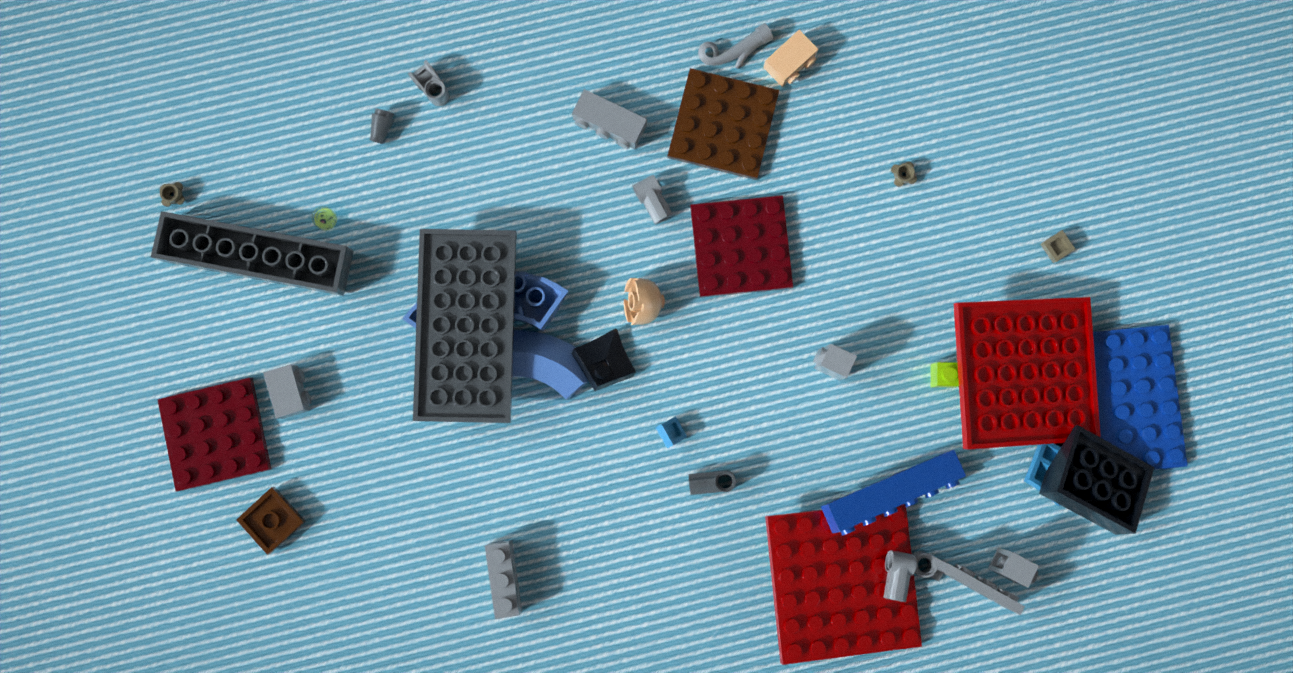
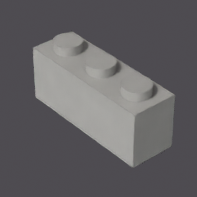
(609, 120)
(503, 579)

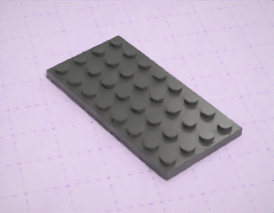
(465, 326)

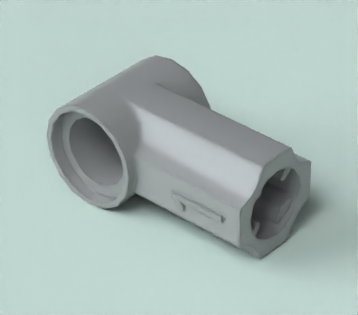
(650, 195)
(899, 568)

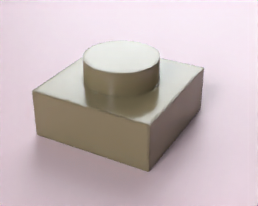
(1057, 246)

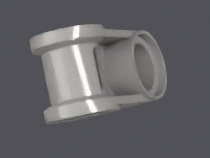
(429, 81)

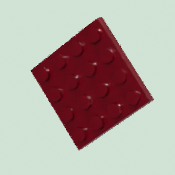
(741, 246)
(214, 434)

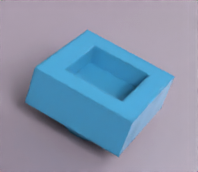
(671, 432)

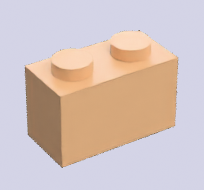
(791, 58)

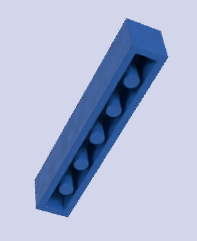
(892, 492)

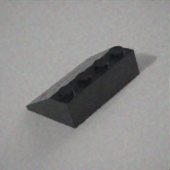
(1098, 482)

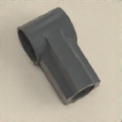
(708, 482)

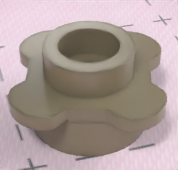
(908, 168)
(165, 194)

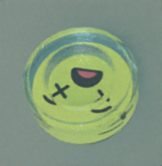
(324, 218)

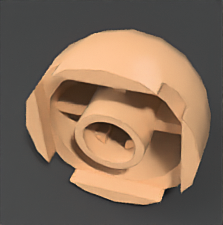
(643, 301)

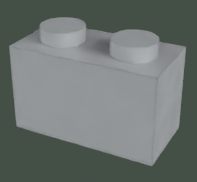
(834, 361)
(287, 391)
(1014, 567)

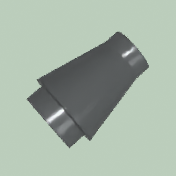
(380, 125)

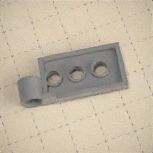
(966, 577)

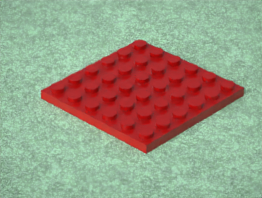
(1025, 371)
(834, 587)

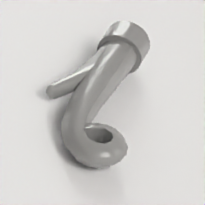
(742, 49)

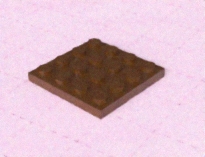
(723, 124)

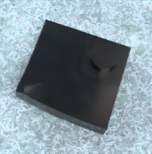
(604, 361)

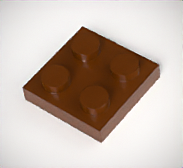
(270, 520)

